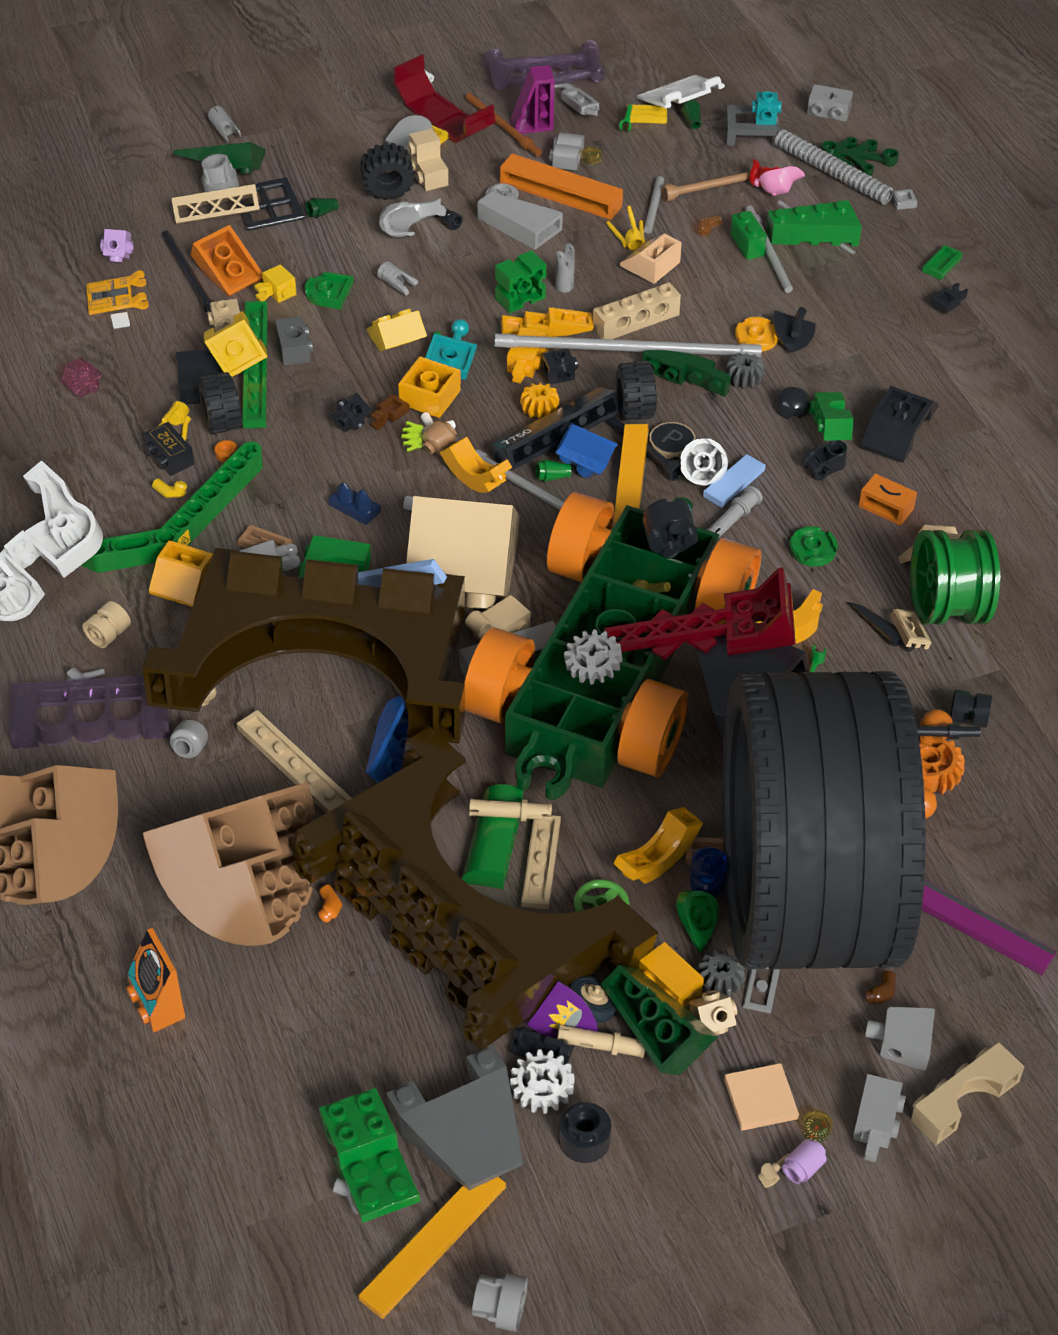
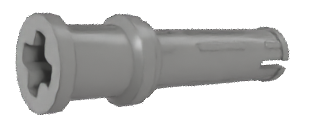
(739, 508)

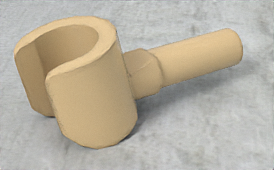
(768, 1172)

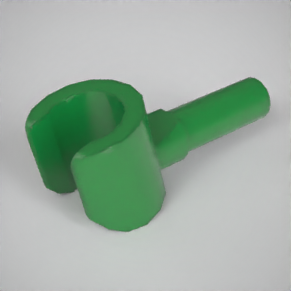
(627, 118)
(816, 658)

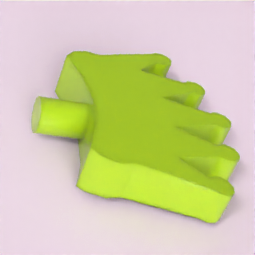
(414, 436)

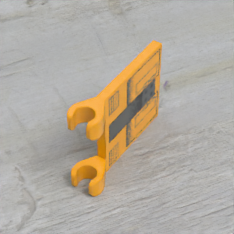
(116, 294)

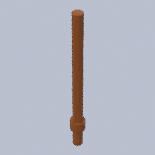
(525, 142)

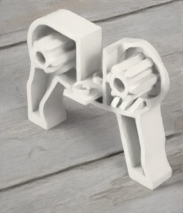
(63, 540)

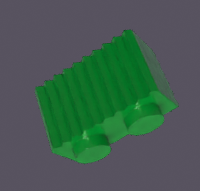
(748, 235)

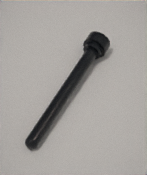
(671, 468)

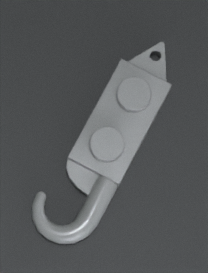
(578, 99)

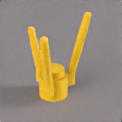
(634, 238)
(178, 415)

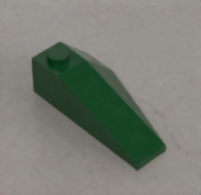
(243, 156)

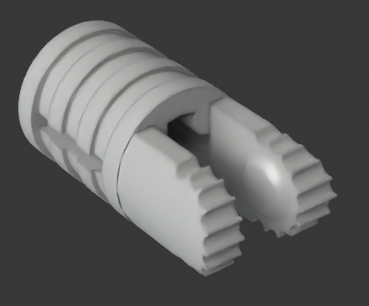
(395, 277)

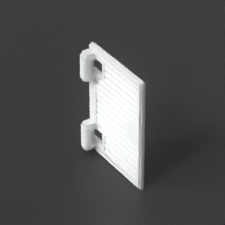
(681, 91)

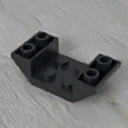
(896, 423)

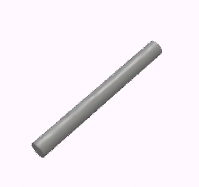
(653, 205)

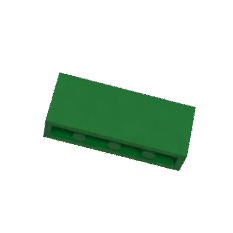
(492, 841)

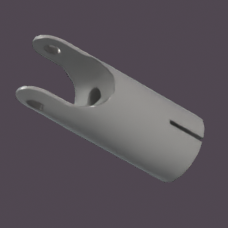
(222, 122)
(565, 269)

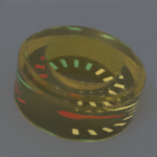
(591, 155)
(817, 1126)

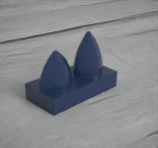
(354, 504)

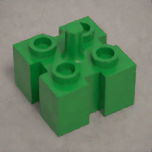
(520, 281)

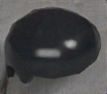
(792, 402)

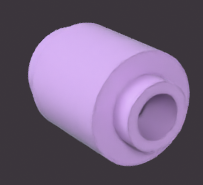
(804, 1161)

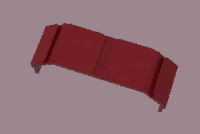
(424, 101)

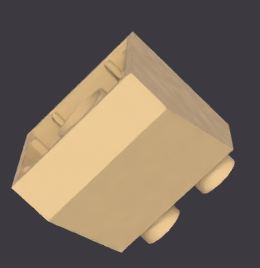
(468, 542)

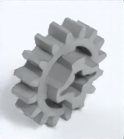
(593, 657)

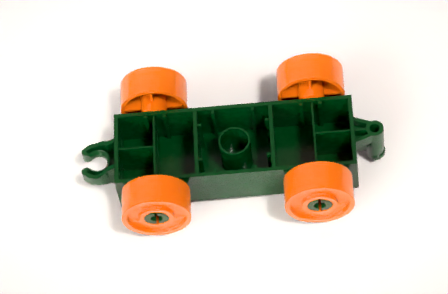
(629, 717)

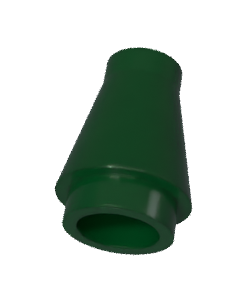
(692, 112)
(320, 206)

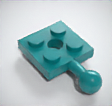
(462, 351)

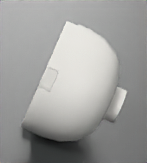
(704, 462)

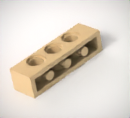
(636, 311)

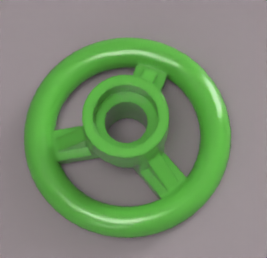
(591, 901)

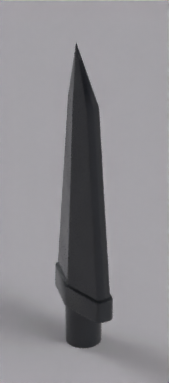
(884, 627)

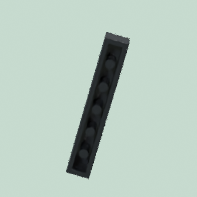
(549, 430)

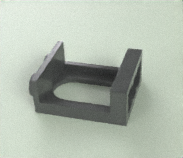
(734, 128)

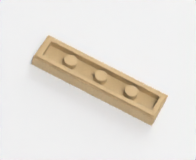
(541, 863)

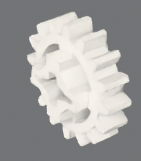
(542, 1081)

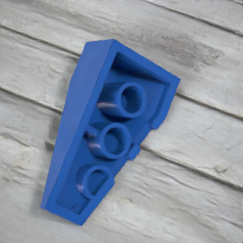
(389, 741)

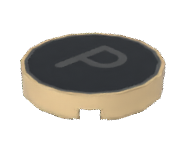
(671, 439)

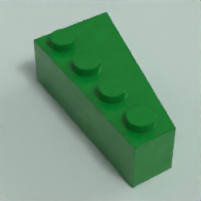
(814, 224)

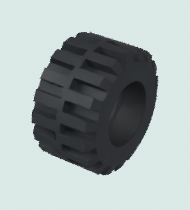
(387, 158)
(636, 390)
(220, 403)

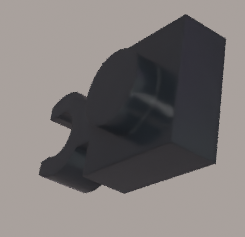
(947, 300)

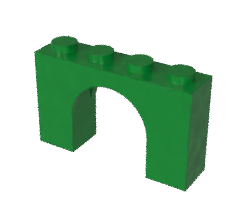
(337, 551)

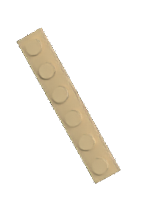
(292, 761)

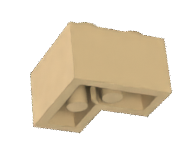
(426, 159)

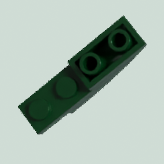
(683, 367)

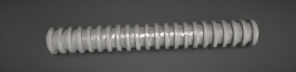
(834, 166)

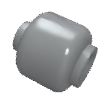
(188, 739)

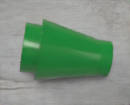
(550, 470)

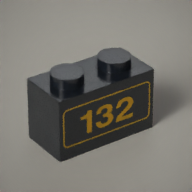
(168, 449)

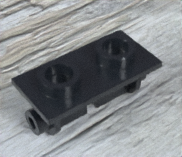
(531, 1042)

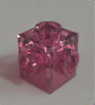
(81, 377)

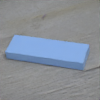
(734, 481)

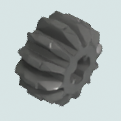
(745, 370)
(721, 973)

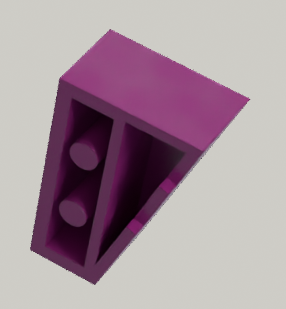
(536, 102)

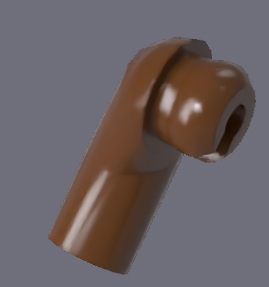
(884, 991)

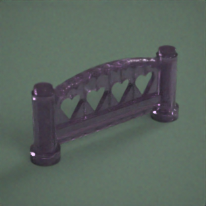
(587, 59)

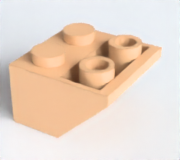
(654, 258)

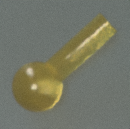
(655, 587)

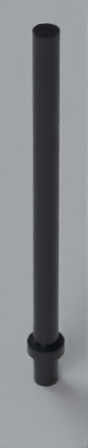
(188, 271)

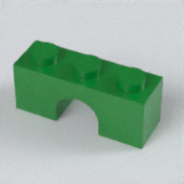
(831, 416)

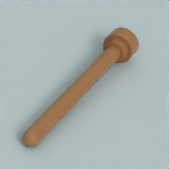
(671, 191)

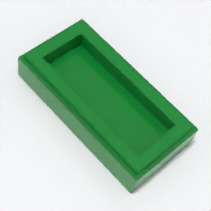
(942, 262)

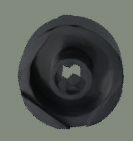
(669, 527)

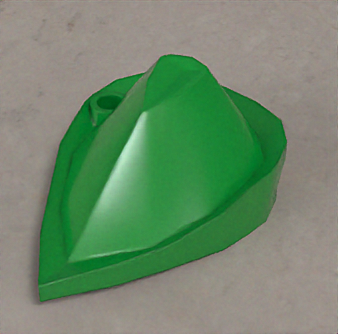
(697, 920)

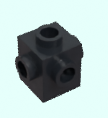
(559, 366)
(350, 412)

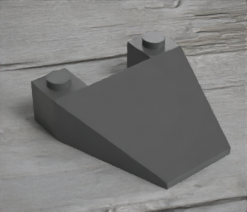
(467, 1129)

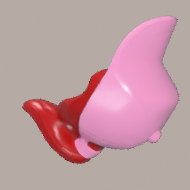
(774, 180)

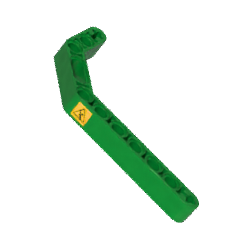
(188, 521)

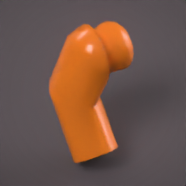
(331, 906)

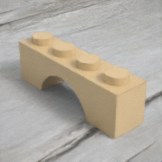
(991, 1072)

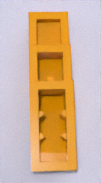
(555, 323)

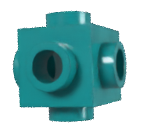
(766, 108)

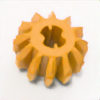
(539, 400)

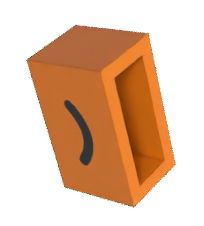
(887, 499)

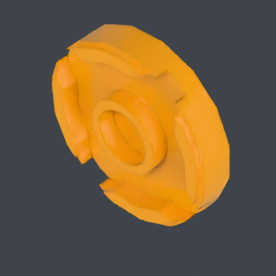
(756, 331)

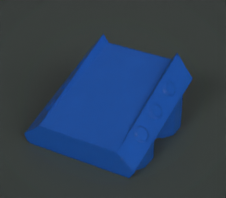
(585, 450)

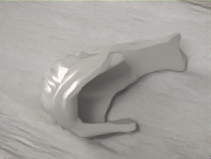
(400, 216)

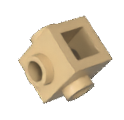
(222, 313)
(715, 1011)

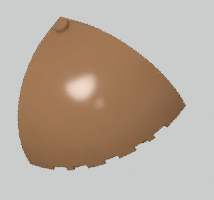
(55, 831)
(236, 866)

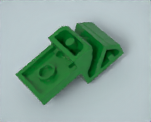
(368, 1155)

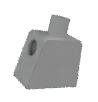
(904, 1035)

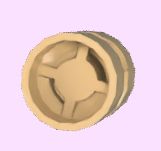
(106, 624)

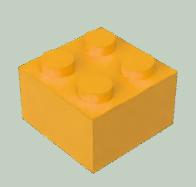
(430, 386)

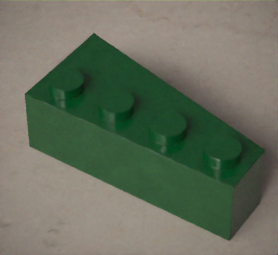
(660, 1022)

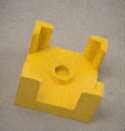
(235, 345)

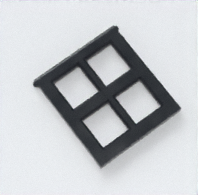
(269, 204)

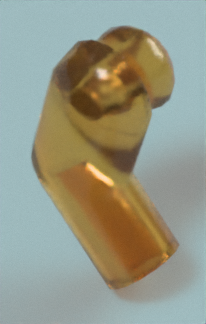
(706, 225)

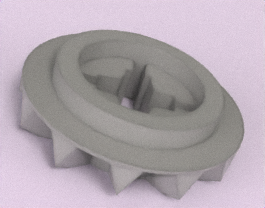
(504, 189)

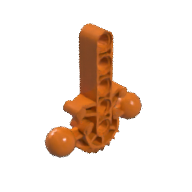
(940, 761)

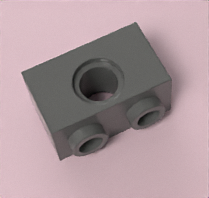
(293, 340)

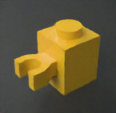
(277, 284)

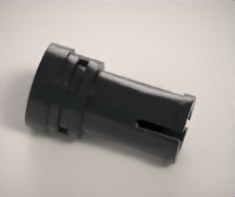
(451, 219)

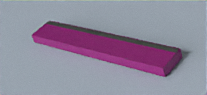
(986, 929)

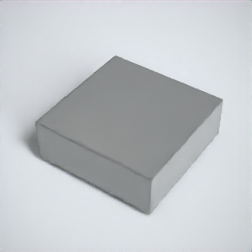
(904, 199)

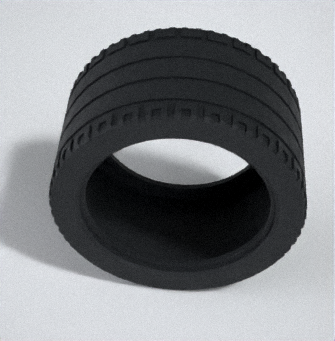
(822, 820)

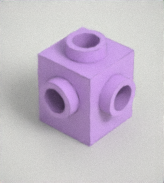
(116, 245)

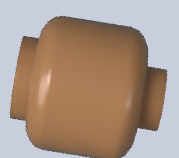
(438, 437)

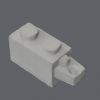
(877, 1114)

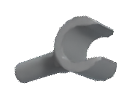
(74, 674)

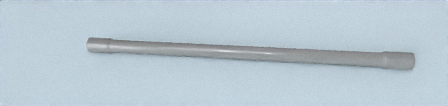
(513, 341)

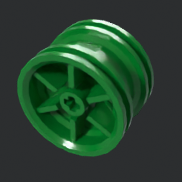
(955, 577)

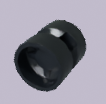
(971, 708)

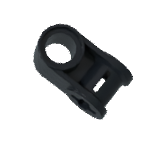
(827, 459)

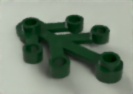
(857, 154)

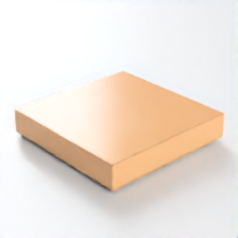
(761, 1097)

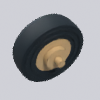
(596, 997)

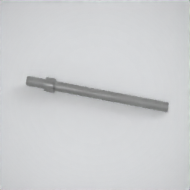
(773, 257)
(526, 485)

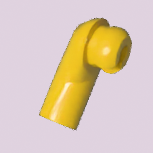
(167, 491)

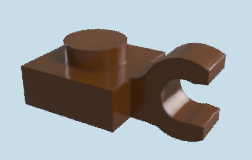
(390, 408)

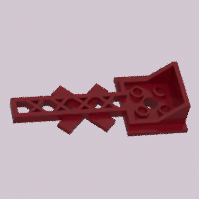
(767, 603)

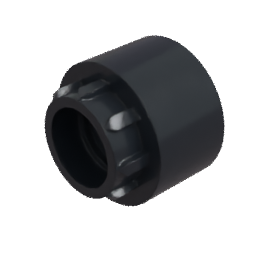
(580, 1145)

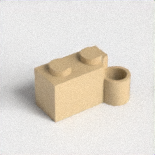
(505, 615)

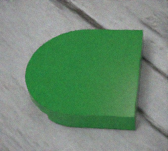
(329, 289)

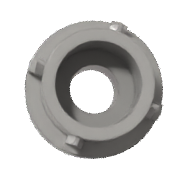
(218, 173)
(501, 1300)

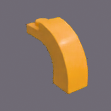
(472, 469)
(807, 616)
(663, 849)

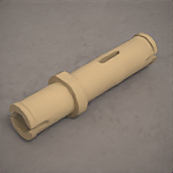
(510, 809)
(601, 1041)

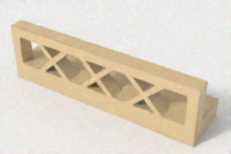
(213, 197)

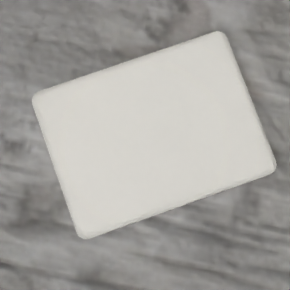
(120, 320)

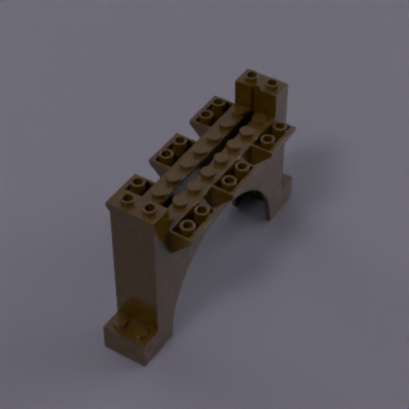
(257, 613)
(494, 954)

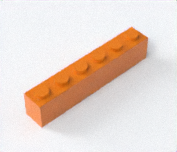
(561, 186)

